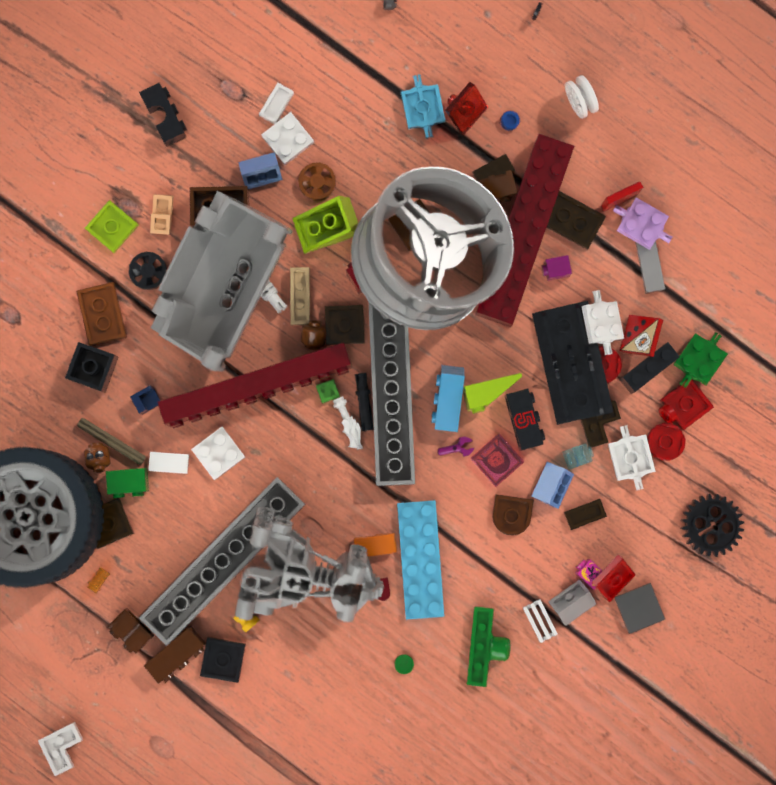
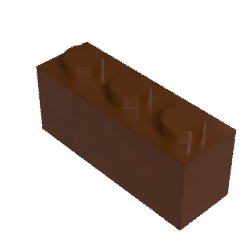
(175, 655)

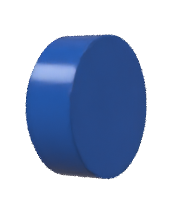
(510, 120)

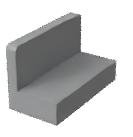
(572, 602)

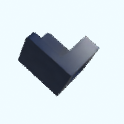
(145, 400)

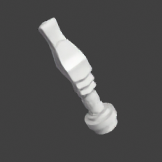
(351, 428)

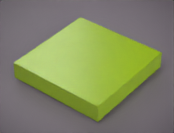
(111, 226)

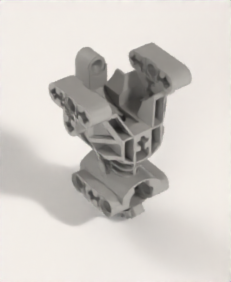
(296, 570)

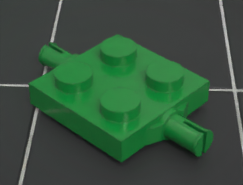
(700, 359)

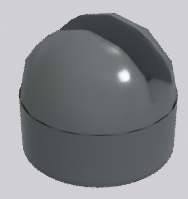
(389, 4)

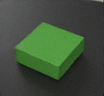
(327, 391)

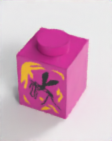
(588, 572)

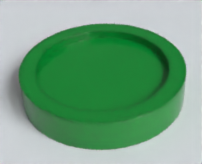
(404, 664)

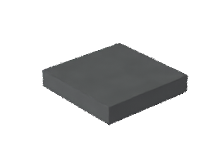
(639, 608)

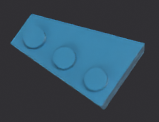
(448, 398)

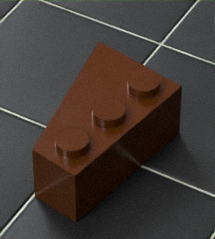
(500, 186)

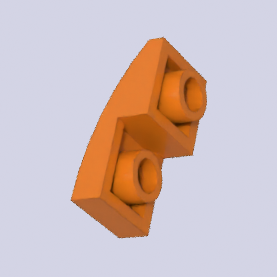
(378, 544)

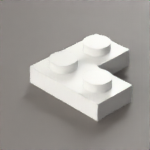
(55, 747)

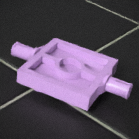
(642, 223)

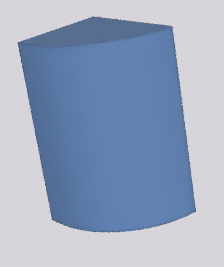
(260, 170)
(552, 485)

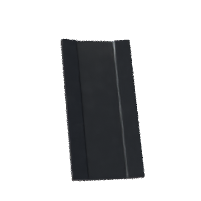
(571, 364)

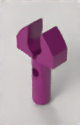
(457, 448)

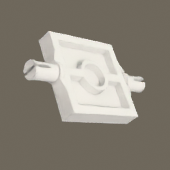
(602, 322)
(631, 457)

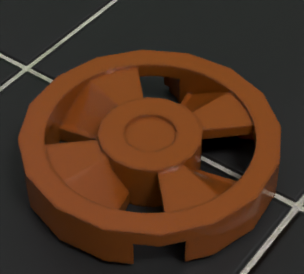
(317, 181)

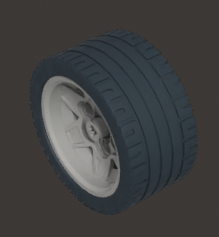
(78, 521)

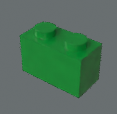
(127, 481)

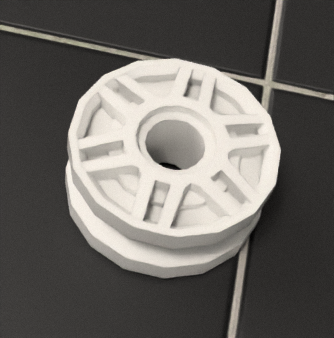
(581, 96)

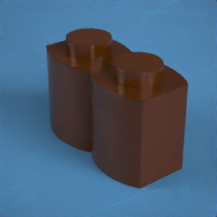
(131, 631)

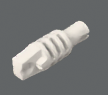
(270, 294)

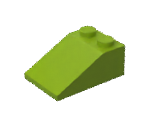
(326, 224)
(484, 393)

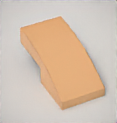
(162, 214)

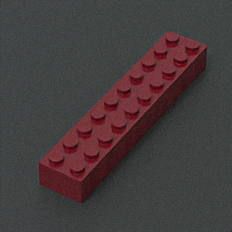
(528, 224)
(254, 385)

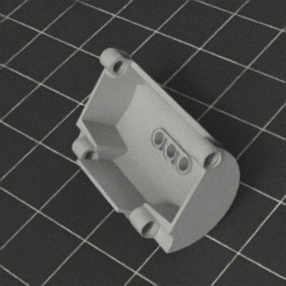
(206, 277)

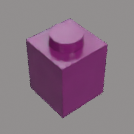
(557, 268)

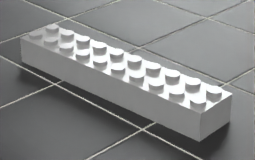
(391, 401)
(216, 566)

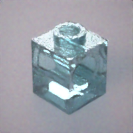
(578, 456)

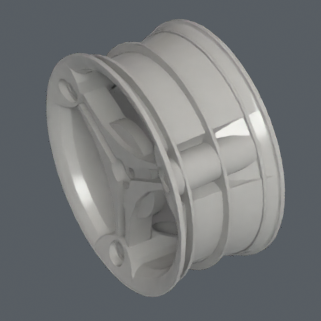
(436, 243)

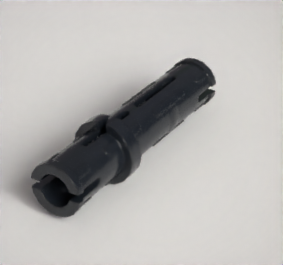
(364, 401)

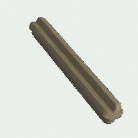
(111, 441)

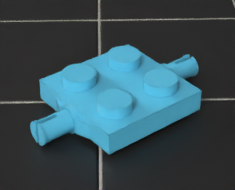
(423, 106)

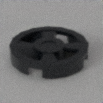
(147, 270)

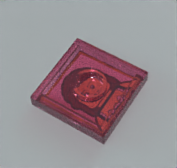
(497, 460)

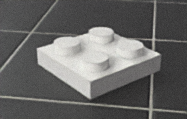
(287, 138)
(218, 453)

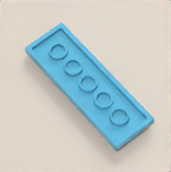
(420, 560)

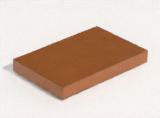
(101, 314)

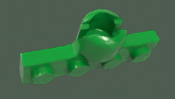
(484, 647)

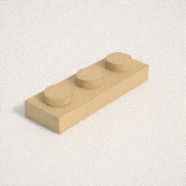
(300, 295)

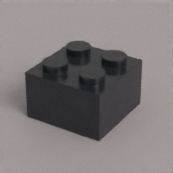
(91, 367)

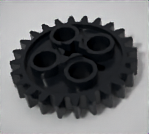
(721, 539)

